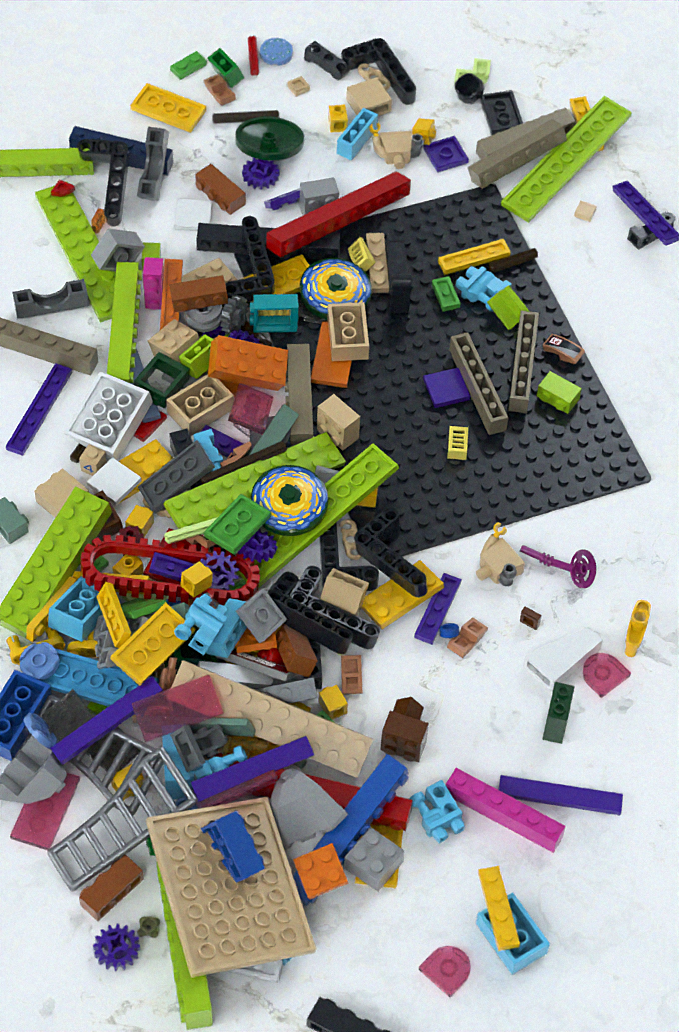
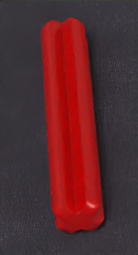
(253, 55)

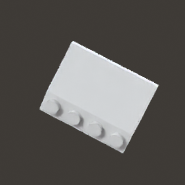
(109, 415)

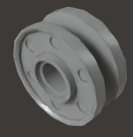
(204, 318)

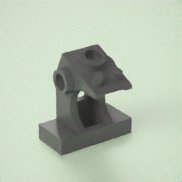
(195, 747)

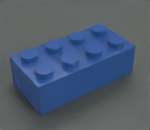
(17, 699)

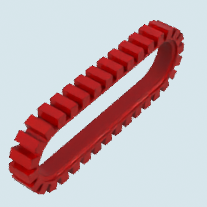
(142, 549)

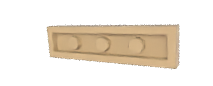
(378, 272)

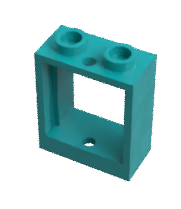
(279, 323)

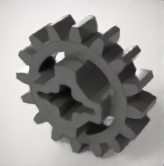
(234, 314)

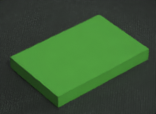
(237, 524)
(141, 607)

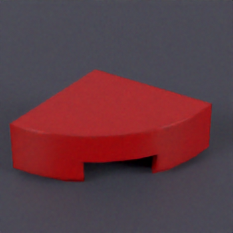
(62, 189)

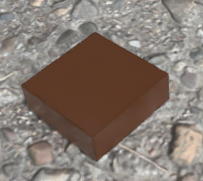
(530, 618)

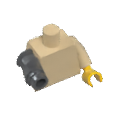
(396, 146)
(499, 560)

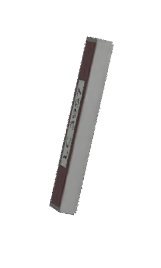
(259, 664)

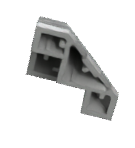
(105, 645)
(32, 774)
(302, 808)

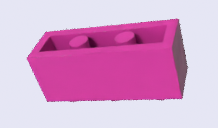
(153, 282)

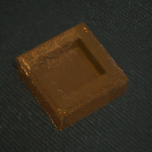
(98, 220)

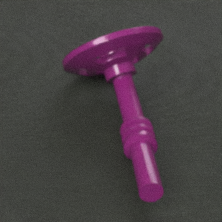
(575, 568)

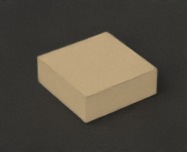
(298, 86)
(585, 211)

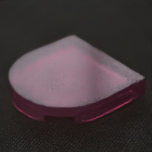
(604, 673)
(447, 969)

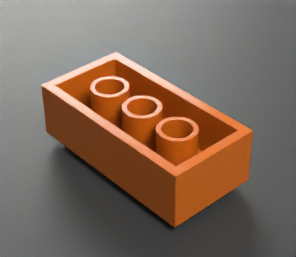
(248, 363)

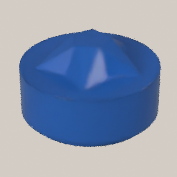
(449, 630)

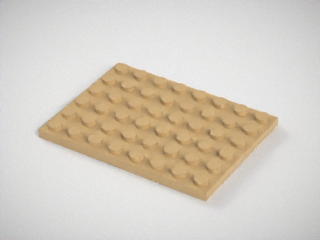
(225, 921)

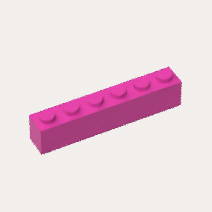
(505, 810)

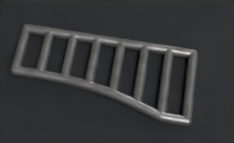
(90, 771)
(117, 800)

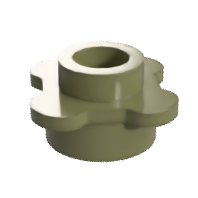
(148, 921)

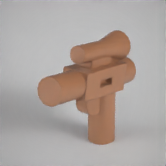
(168, 674)

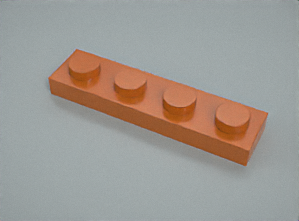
(172, 274)

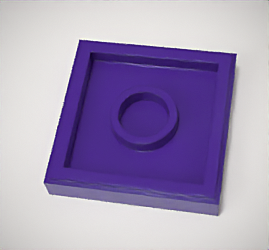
(446, 154)
(446, 387)

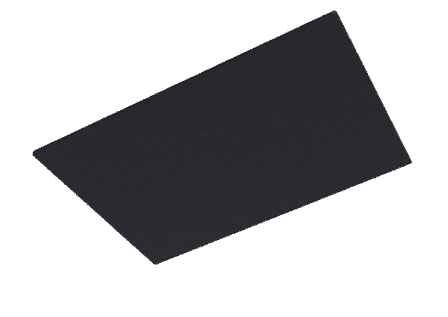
(509, 476)

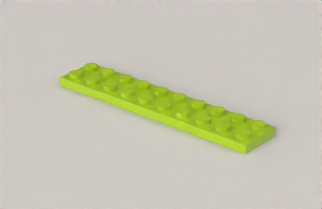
(566, 159)
(78, 243)
(344, 493)
(215, 496)

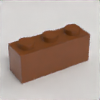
(220, 189)
(198, 293)
(295, 651)
(111, 887)

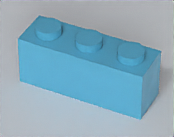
(356, 134)
(229, 632)

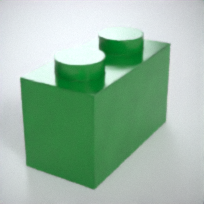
(225, 67)

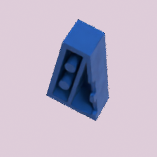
(235, 845)

